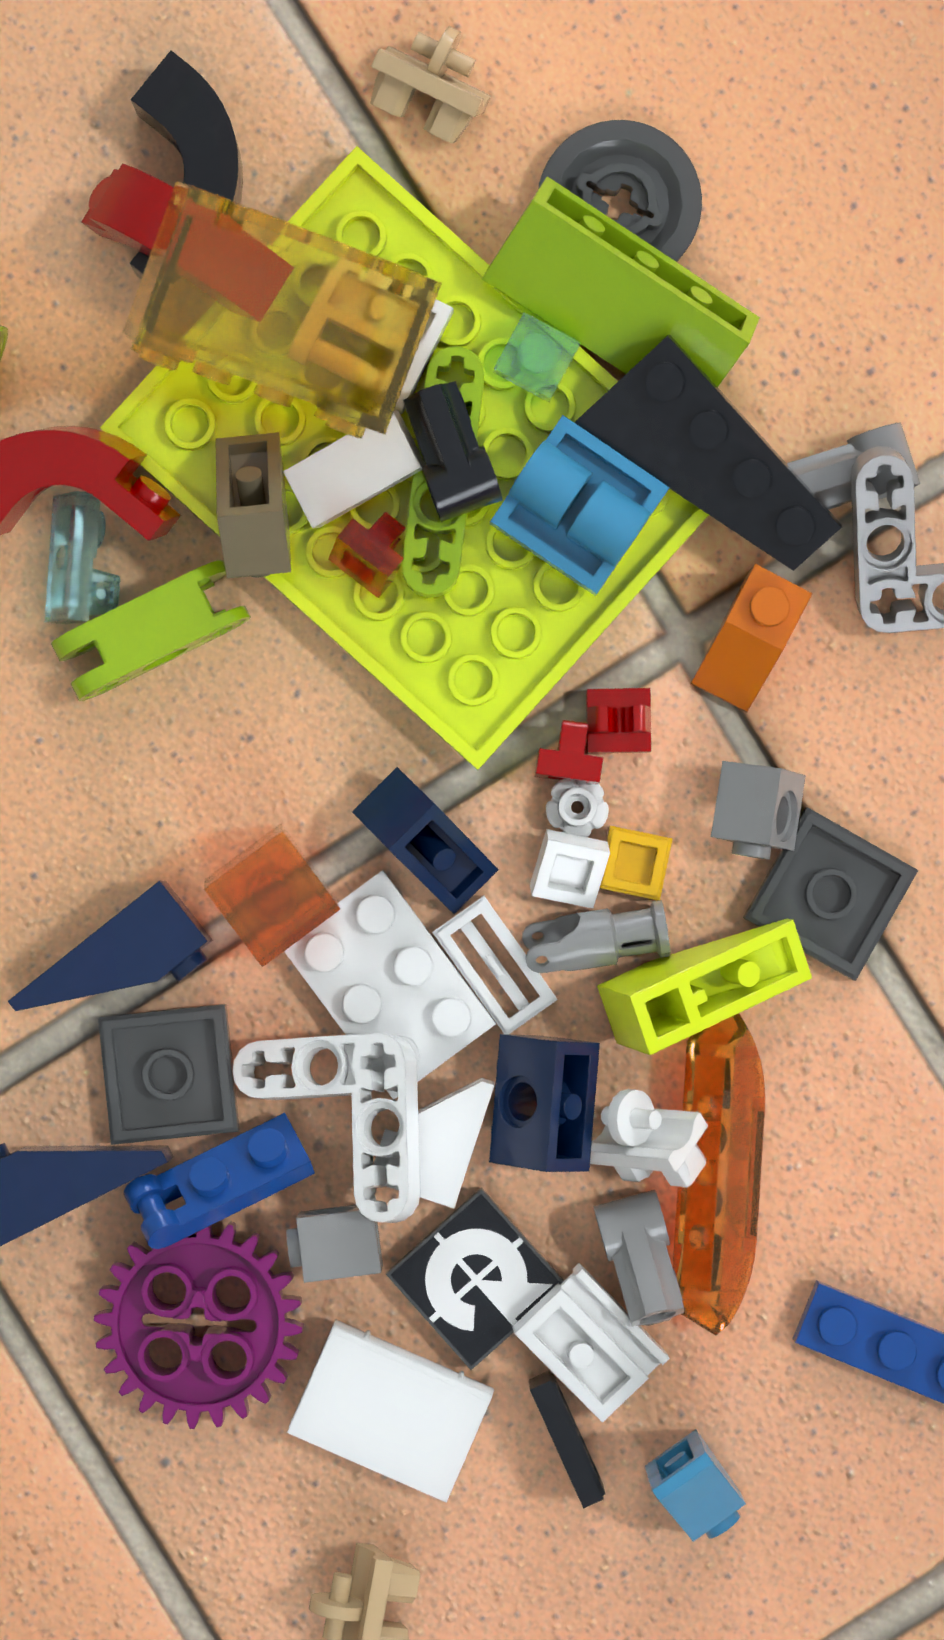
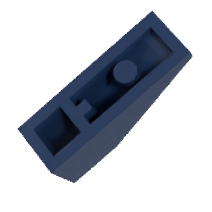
(133, 948)
(54, 1180)

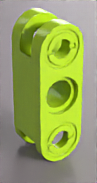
(149, 631)

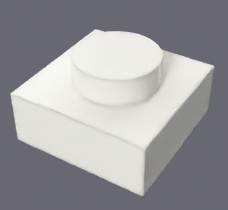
(569, 868)

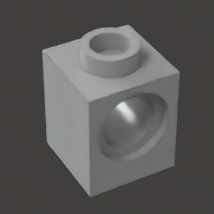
(757, 808)
(334, 1244)

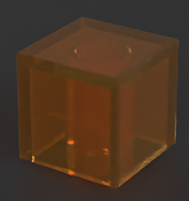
(271, 895)

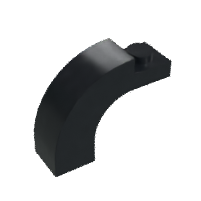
(193, 119)

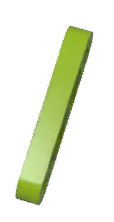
(417, 549)

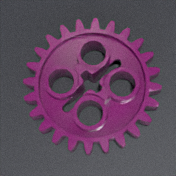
(198, 1381)

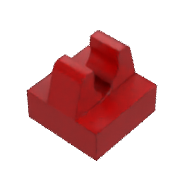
(618, 720)
(569, 759)

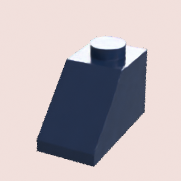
(425, 840)

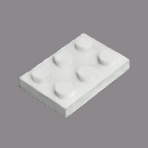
(390, 977)

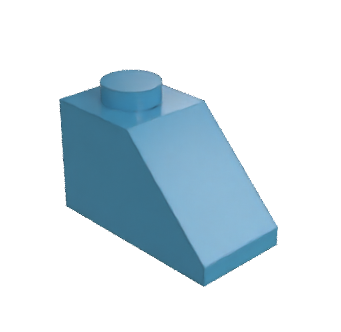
(695, 1488)

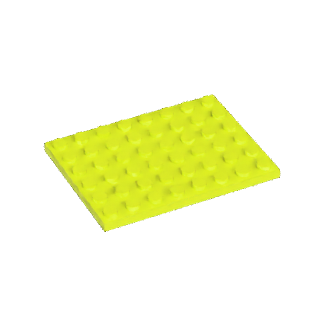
(511, 621)

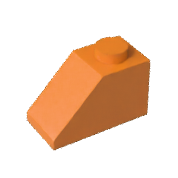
(751, 637)

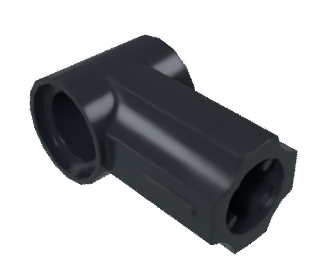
(456, 466)

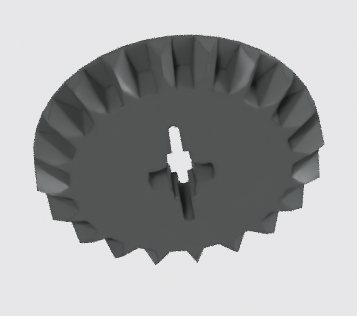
(644, 163)

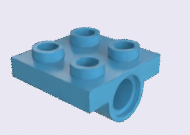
(578, 505)

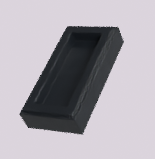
(567, 1438)

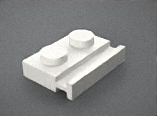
(590, 1343)

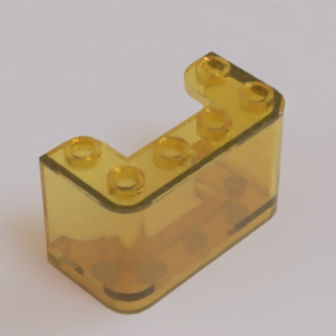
(279, 310)

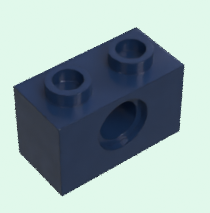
(544, 1103)

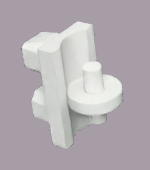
(649, 1140)

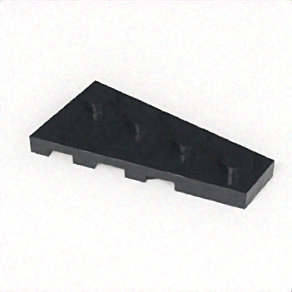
(705, 450)

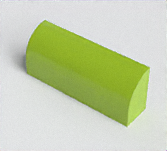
(614, 287)

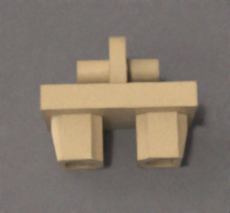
(403, 74)
(359, 1600)

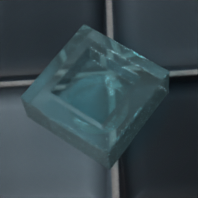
(536, 357)

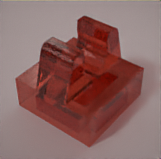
(370, 553)

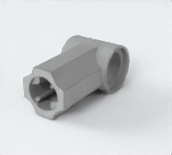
(830, 471)
(637, 1243)

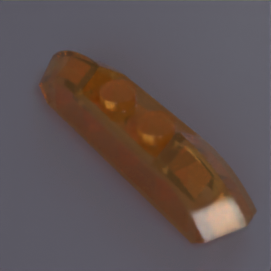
(721, 1208)

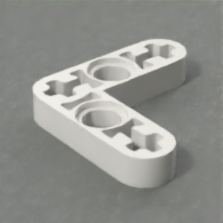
(356, 1080)

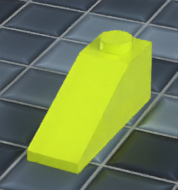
(702, 986)

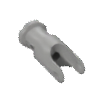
(596, 938)

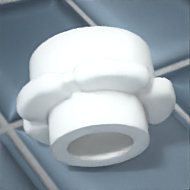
(560, 812)

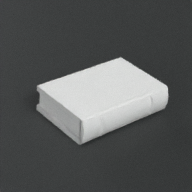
(390, 1410)

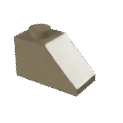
(252, 505)

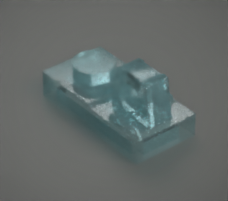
(73, 584)

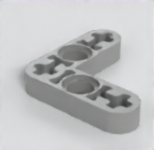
(898, 568)

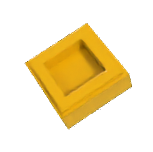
(636, 863)

